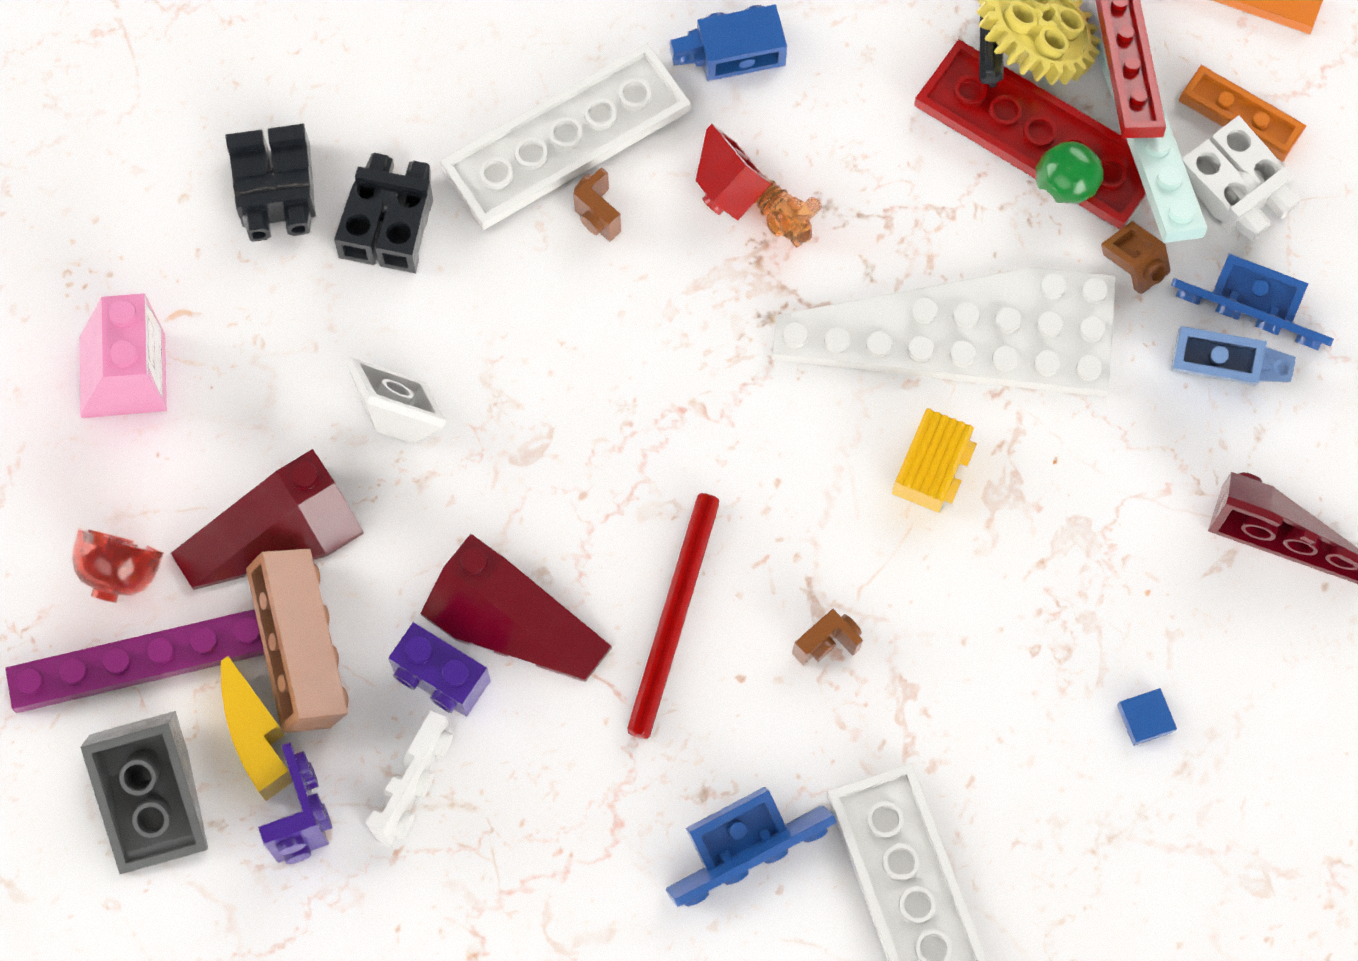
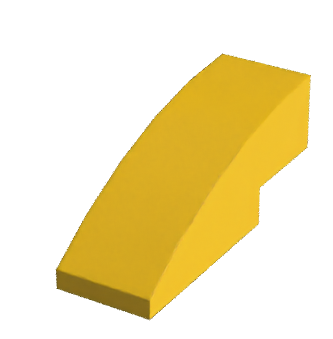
(252, 732)

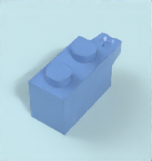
(1229, 358)

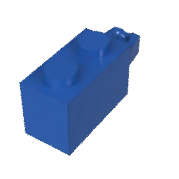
(733, 43)

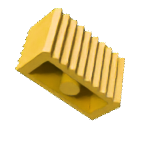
(933, 460)

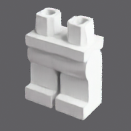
(1238, 177)

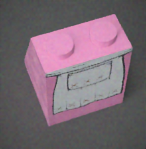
(122, 359)

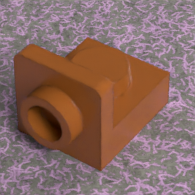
(1139, 255)
(819, 638)

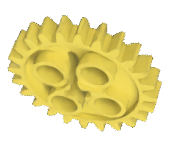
(1042, 36)

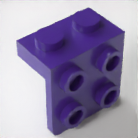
(302, 832)

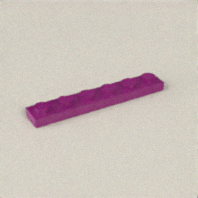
(133, 661)

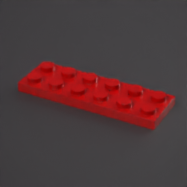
(1026, 121)

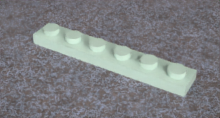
(1164, 179)

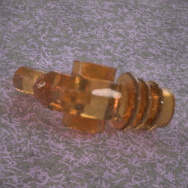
(788, 214)

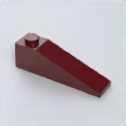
(286, 511)

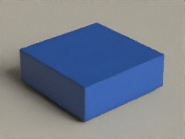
(1147, 717)

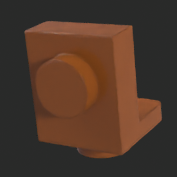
(595, 211)

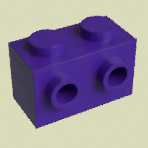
(438, 669)

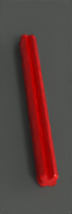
(673, 616)

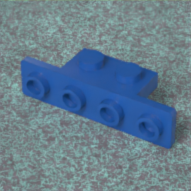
(1257, 293)
(741, 839)

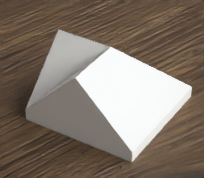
(396, 402)

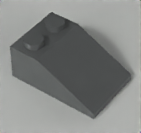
(145, 792)

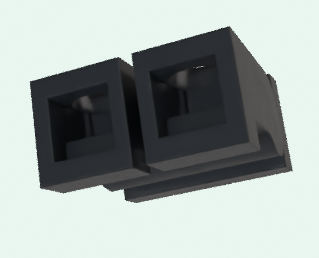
(273, 196)
(386, 214)

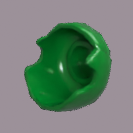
(1069, 172)

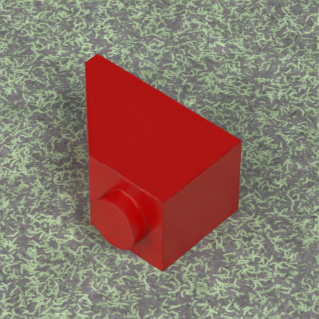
(728, 175)

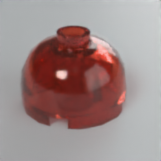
(113, 564)

